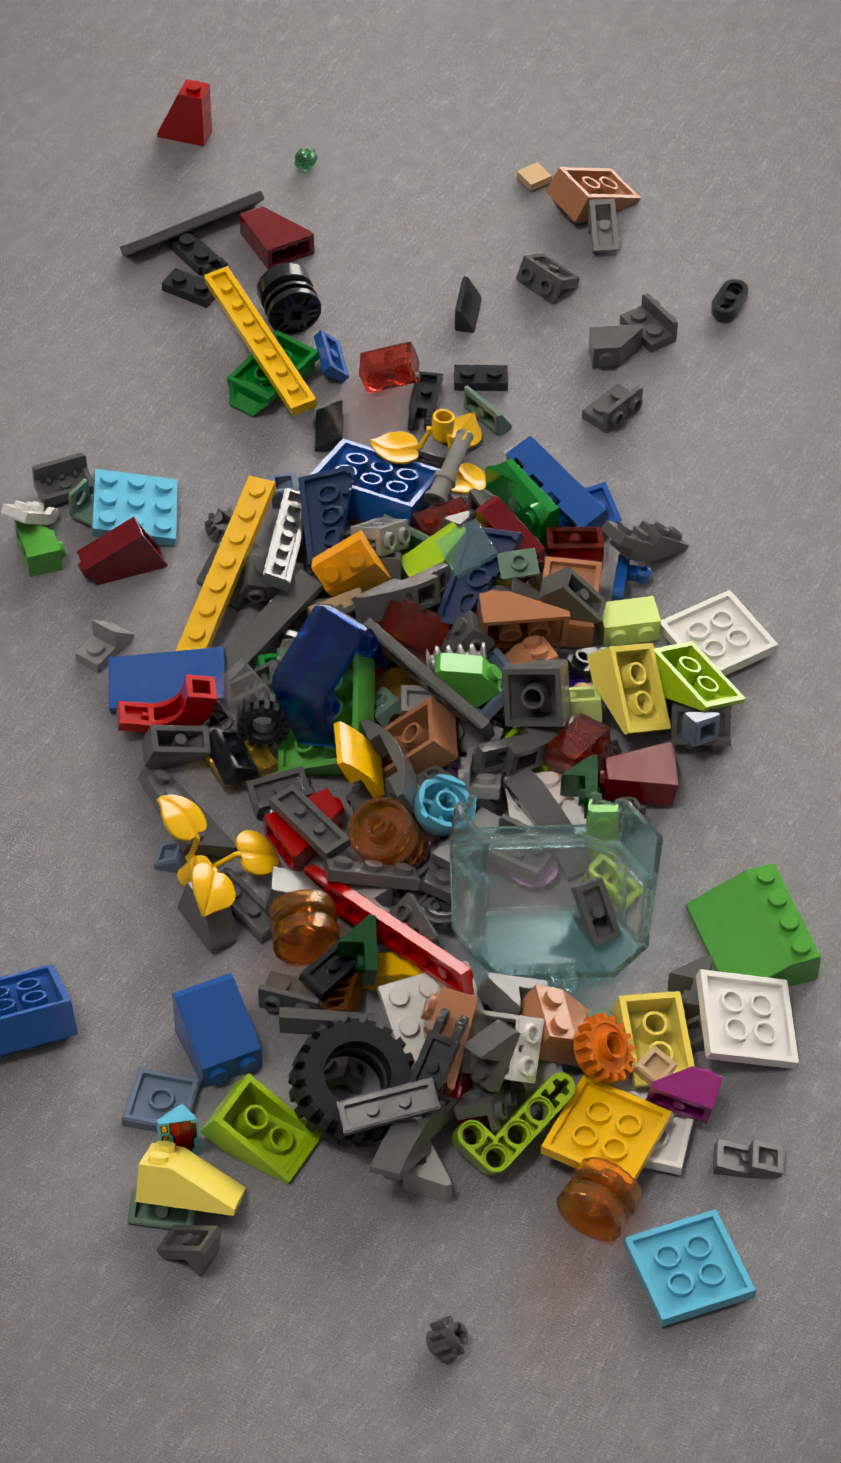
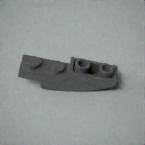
(645, 541)
(422, 588)
(516, 752)
(410, 1141)

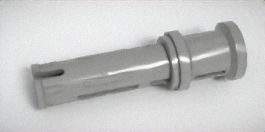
(445, 478)

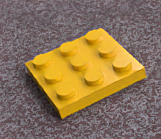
(607, 1126)

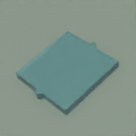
(466, 548)

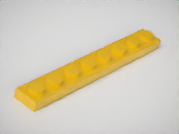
(260, 341)
(227, 564)

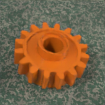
(603, 1049)

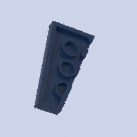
(325, 508)
(463, 592)

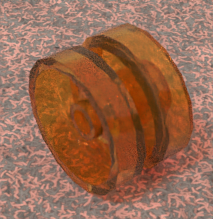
(385, 832)
(303, 926)
(599, 1199)

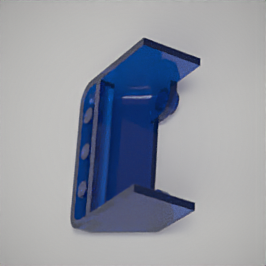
(313, 668)

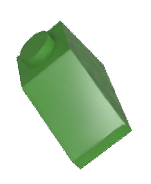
(39, 548)
(469, 676)

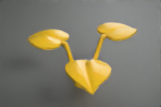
(402, 446)
(212, 889)

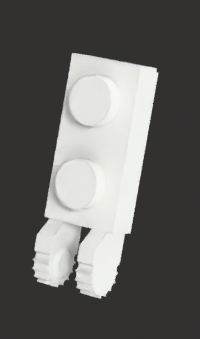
(30, 513)

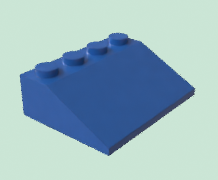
(379, 484)
(34, 1010)

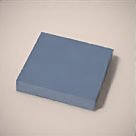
(155, 1095)

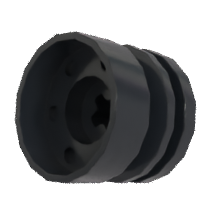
(288, 298)

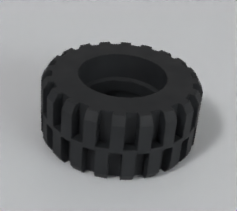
(344, 1039)

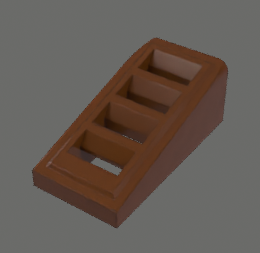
(350, 1001)

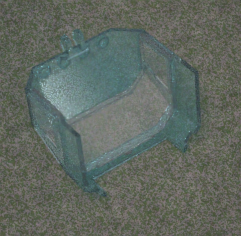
(517, 899)

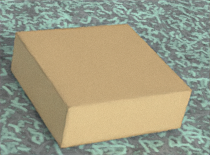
(534, 176)
(654, 1065)

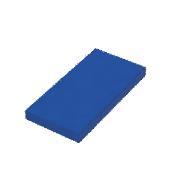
(159, 675)

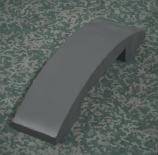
(405, 780)
(535, 799)

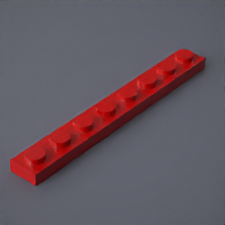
(397, 935)

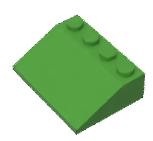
(356, 698)
(755, 928)

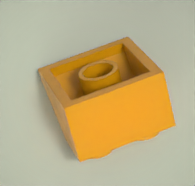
(349, 566)

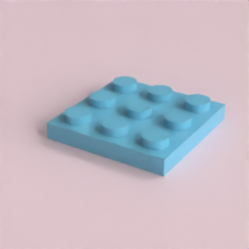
(129, 495)
(689, 1267)

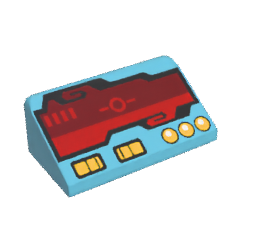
(180, 1128)

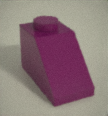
(687, 1092)

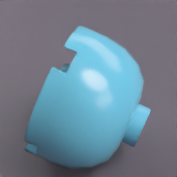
(436, 803)

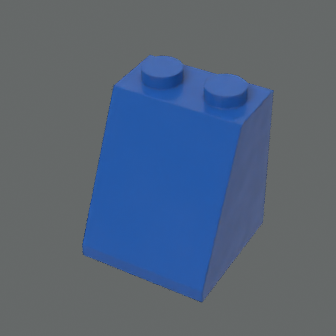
(216, 1030)

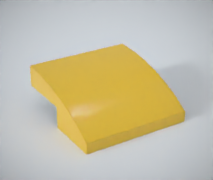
(358, 759)

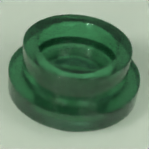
(305, 158)

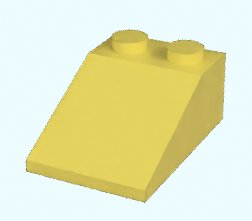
(631, 686)
(655, 1021)
(183, 1180)

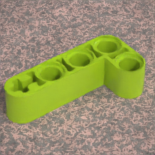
(520, 1120)

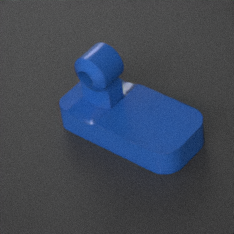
(627, 572)

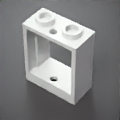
(525, 1060)

